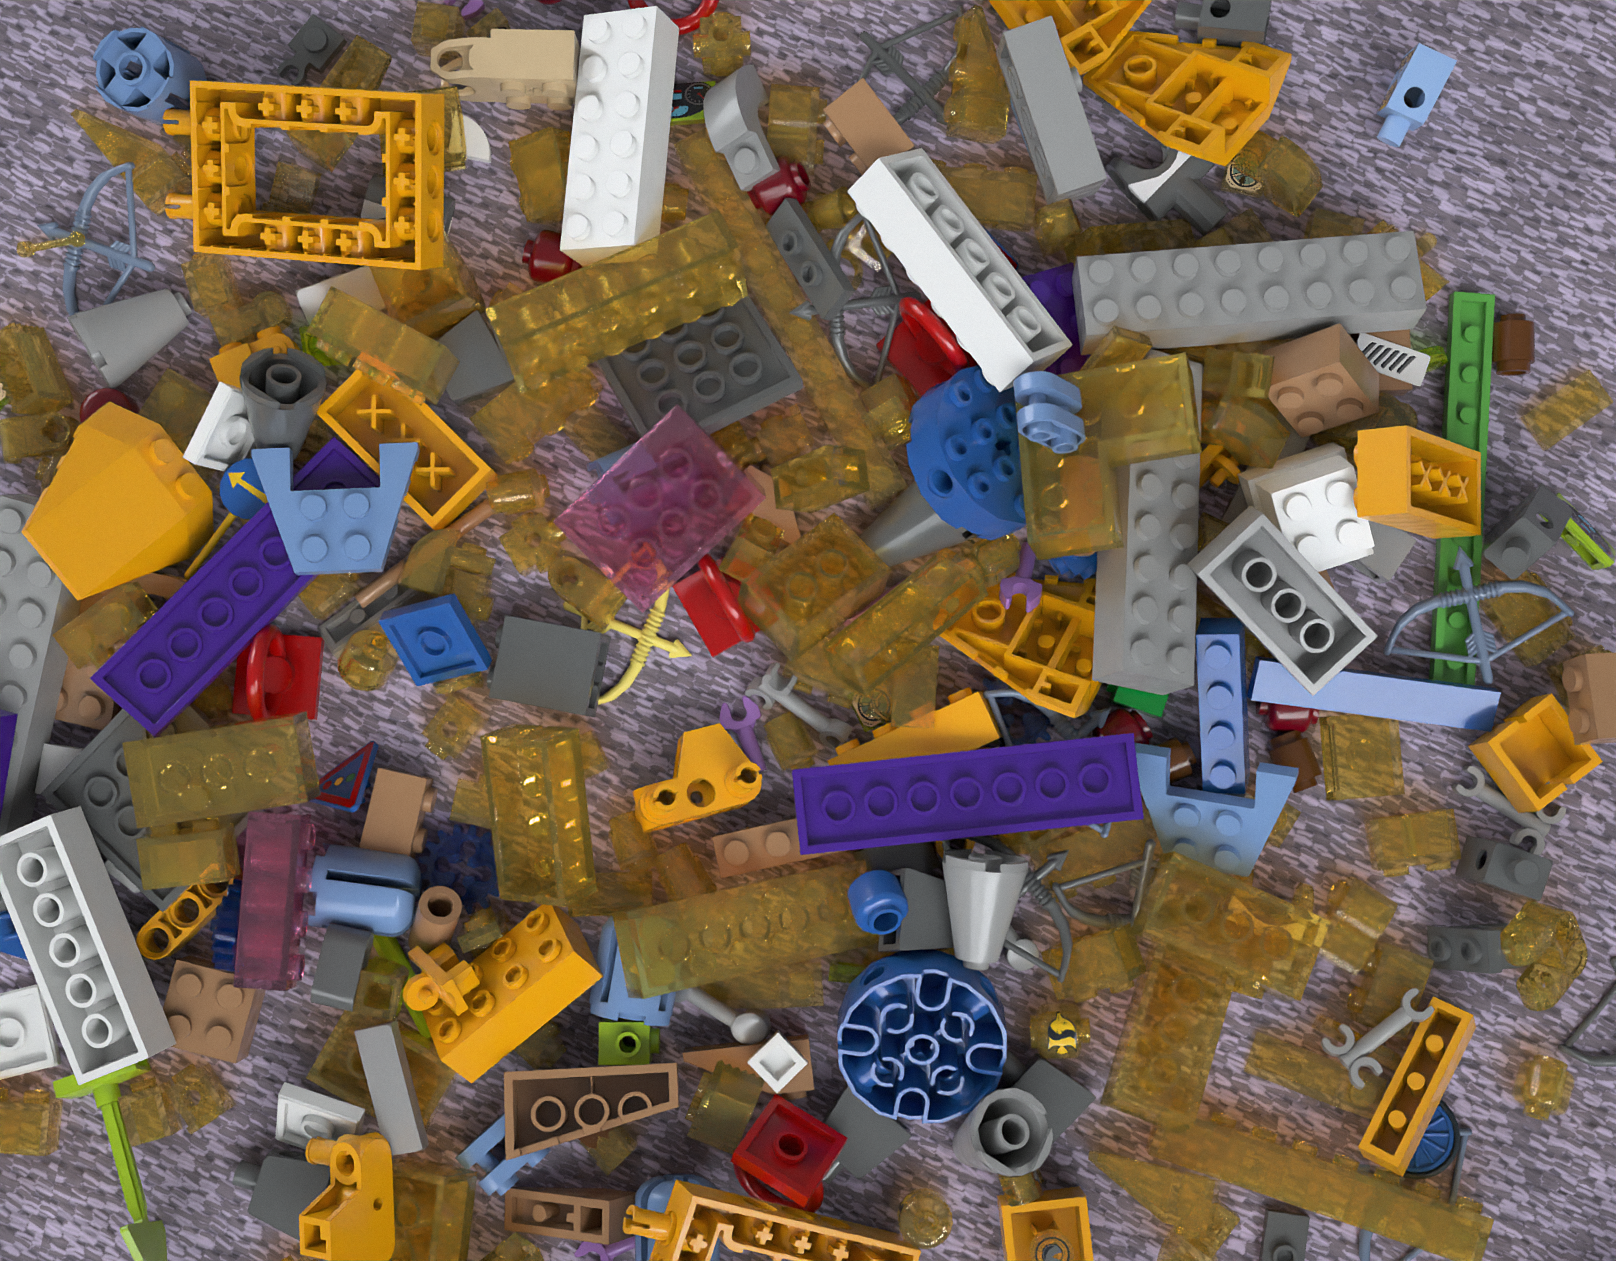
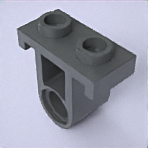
(1467, 948)

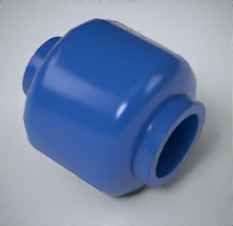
(877, 902)

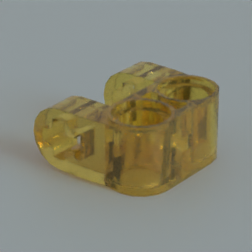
(1551, 946)

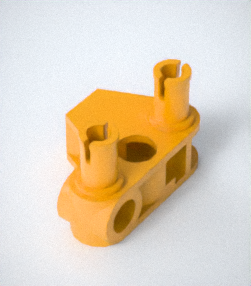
(704, 764)
(357, 1209)

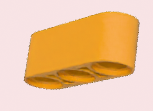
(176, 923)

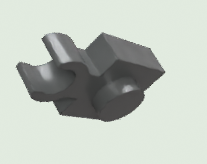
(314, 46)

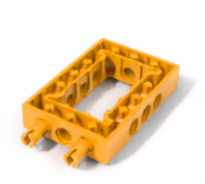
(224, 182)
(702, 1214)

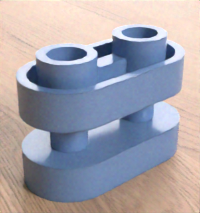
(1049, 411)
(499, 1175)

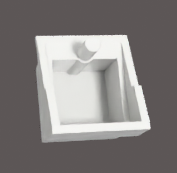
(1312, 505)

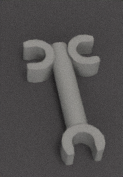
(776, 688)
(1535, 823)
(1354, 1055)

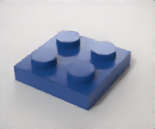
(435, 640)

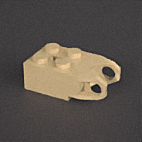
(513, 67)

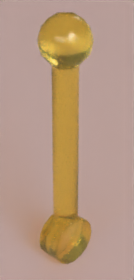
(27, 249)

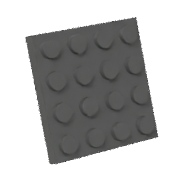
(709, 367)
(101, 787)

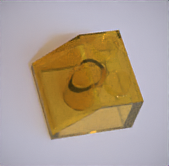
(430, 298)

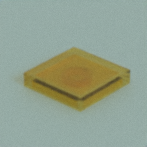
(1361, 757)

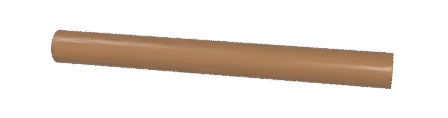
(390, 577)

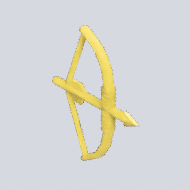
(647, 638)

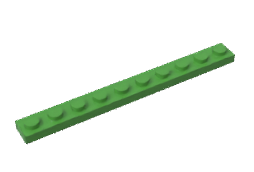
(1465, 424)

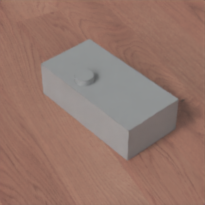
(1050, 111)
(1282, 600)

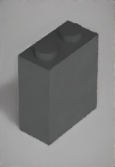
(548, 666)

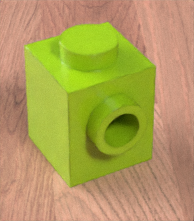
(614, 1049)

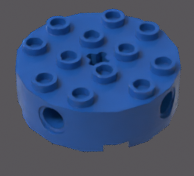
(969, 455)
(921, 1036)

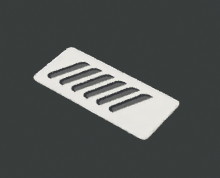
(1394, 359)

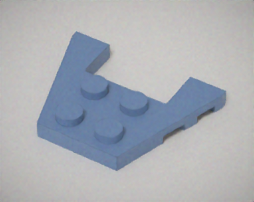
(337, 527)
(1211, 826)

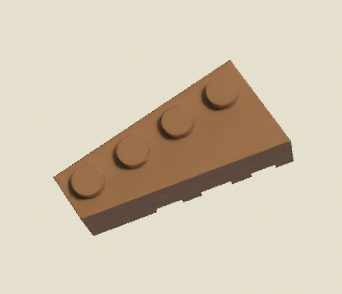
(571, 1103)

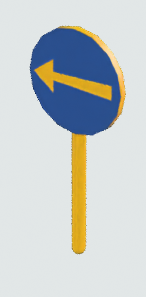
(242, 496)

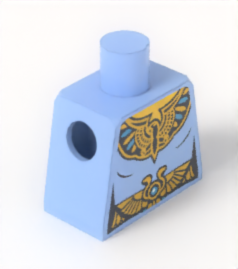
(1419, 79)

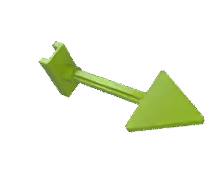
(143, 1238)

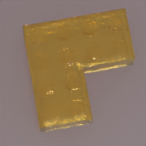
(1129, 417)

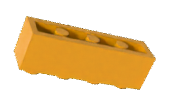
(958, 728)
(1417, 1087)

